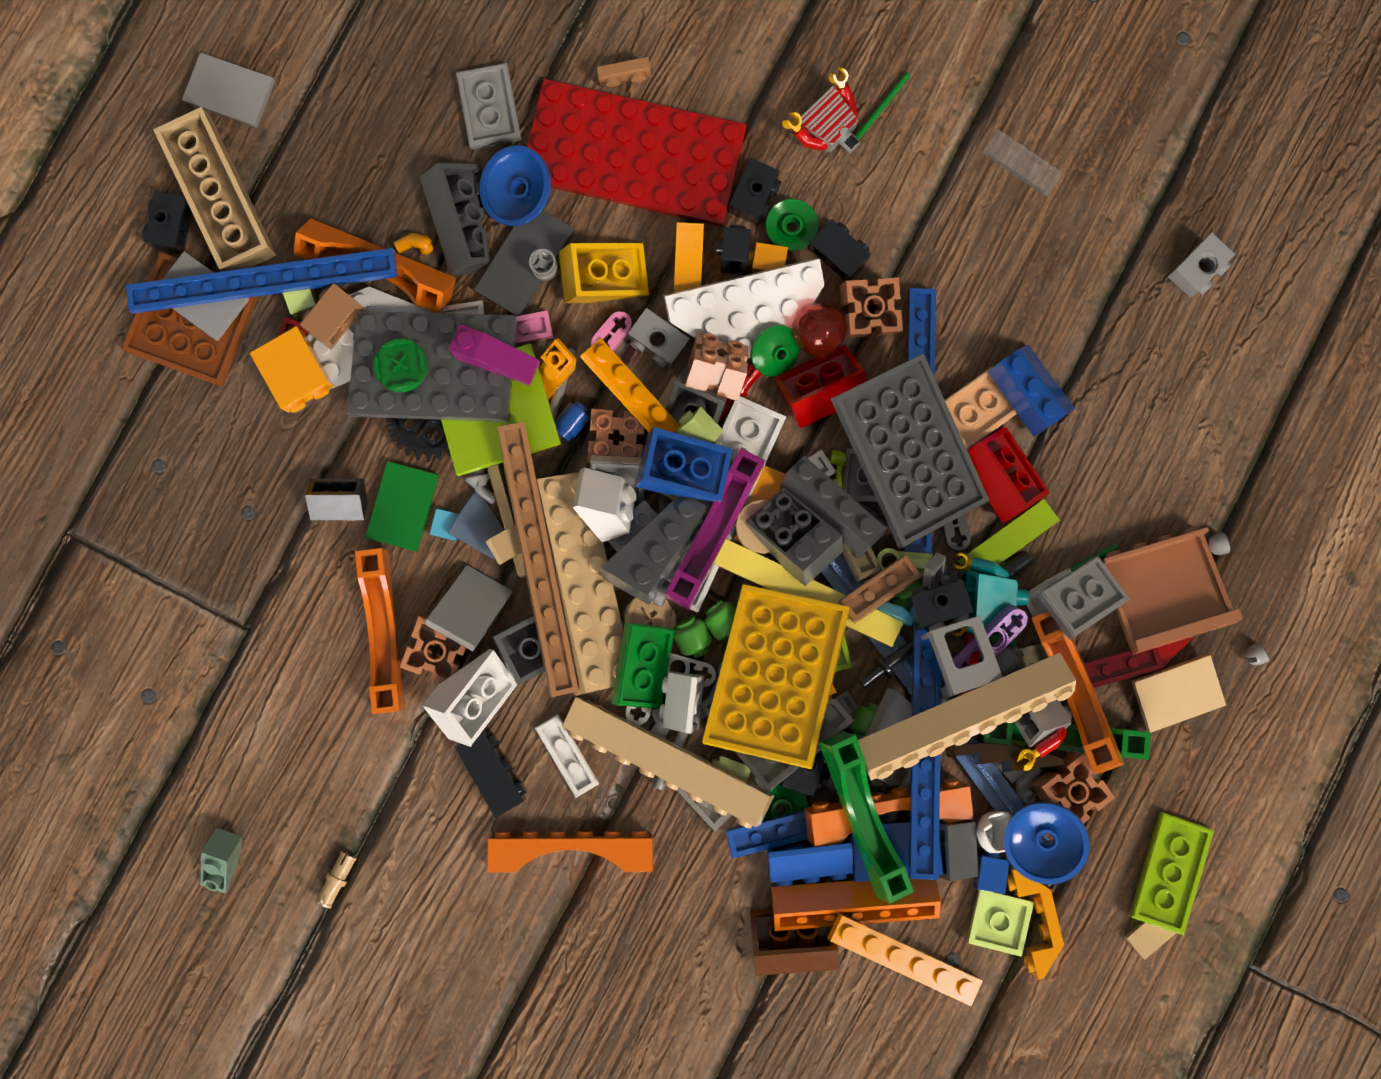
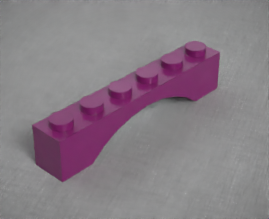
(715, 530)

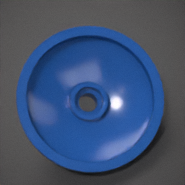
(504, 183)
(1044, 859)

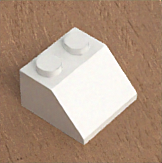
(604, 503)
(682, 701)

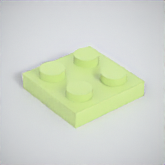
(1000, 922)

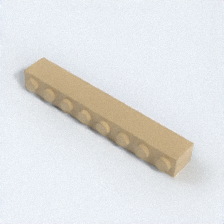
(967, 716)
(668, 761)

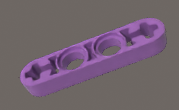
(1005, 638)

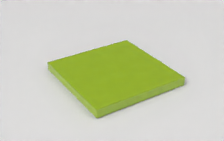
(476, 443)

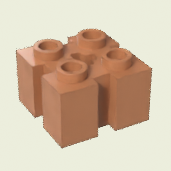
(881, 296)
(717, 365)
(606, 425)
(421, 655)
(1076, 773)

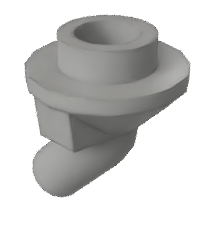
(478, 481)

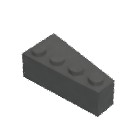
(652, 554)

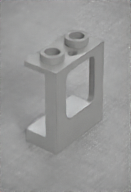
(970, 677)

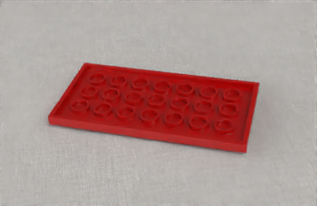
(637, 152)

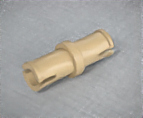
(335, 879)

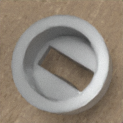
(1219, 544)
(1256, 654)

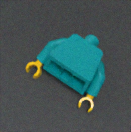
(989, 590)

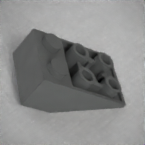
(796, 536)

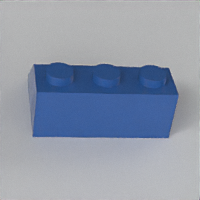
(1030, 390)
(809, 862)

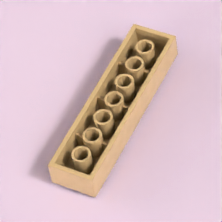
(585, 597)

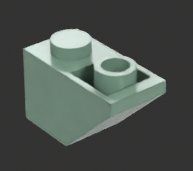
(220, 860)

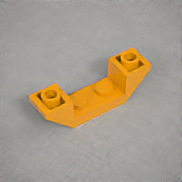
(557, 366)
(1039, 956)

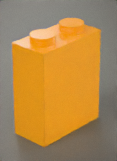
(292, 370)

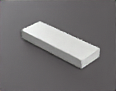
(567, 756)

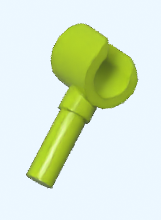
(838, 458)

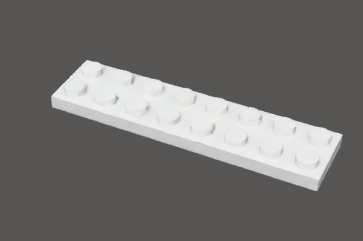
(748, 428)

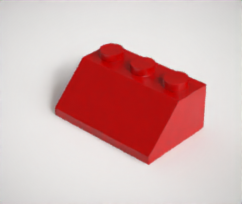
(811, 385)
(1006, 475)

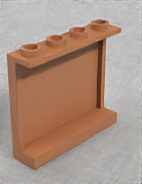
(1170, 590)

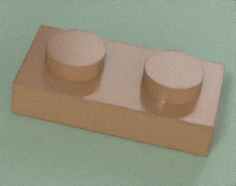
(617, 73)

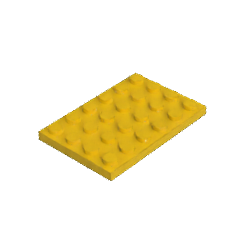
(776, 676)

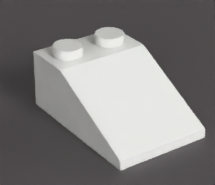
(470, 698)

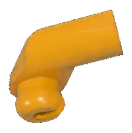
(414, 240)

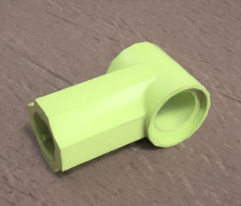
(918, 559)

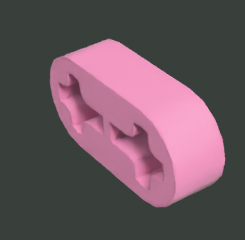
(607, 328)

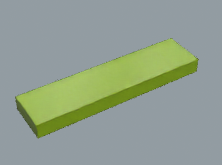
(1014, 535)

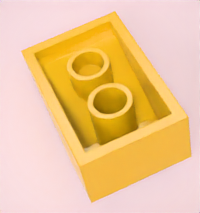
(603, 272)

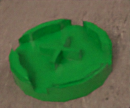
(400, 365)

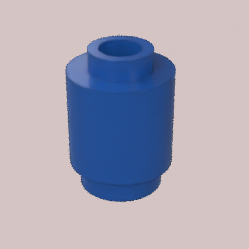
(571, 420)

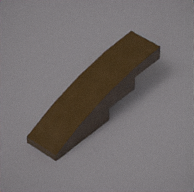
(1005, 754)

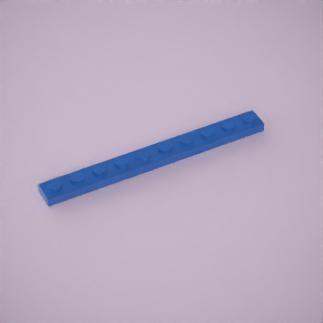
(261, 280)
(921, 340)
(926, 773)

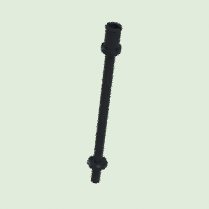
(1013, 566)

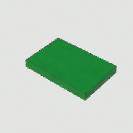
(402, 506)
(642, 665)

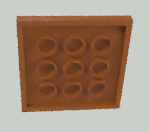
(179, 344)

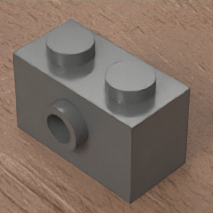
(958, 850)

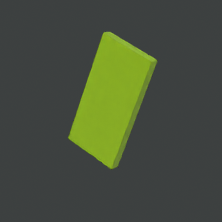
(1171, 873)

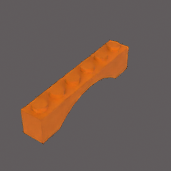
(420, 282)
(378, 601)
(1084, 704)
(829, 825)
(629, 853)

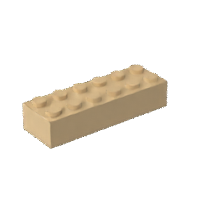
(214, 191)

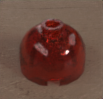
(819, 329)

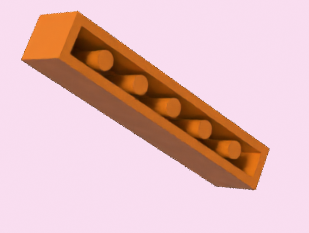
(820, 903)

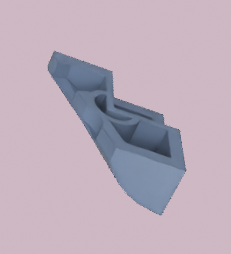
(476, 525)

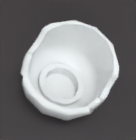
(992, 829)

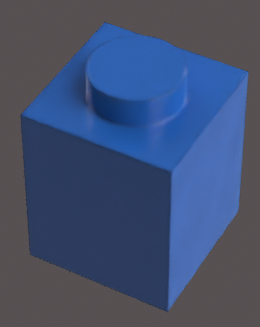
(992, 872)

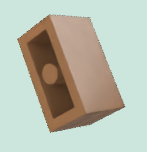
(331, 316)

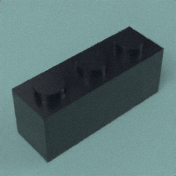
(492, 773)

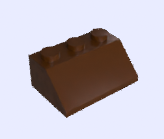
(790, 949)

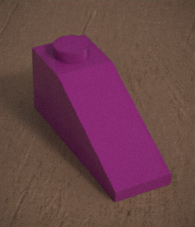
(493, 355)

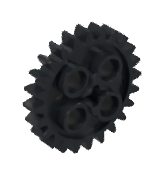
(420, 445)

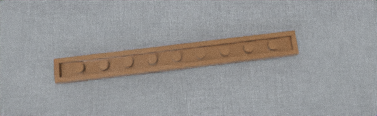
(537, 559)

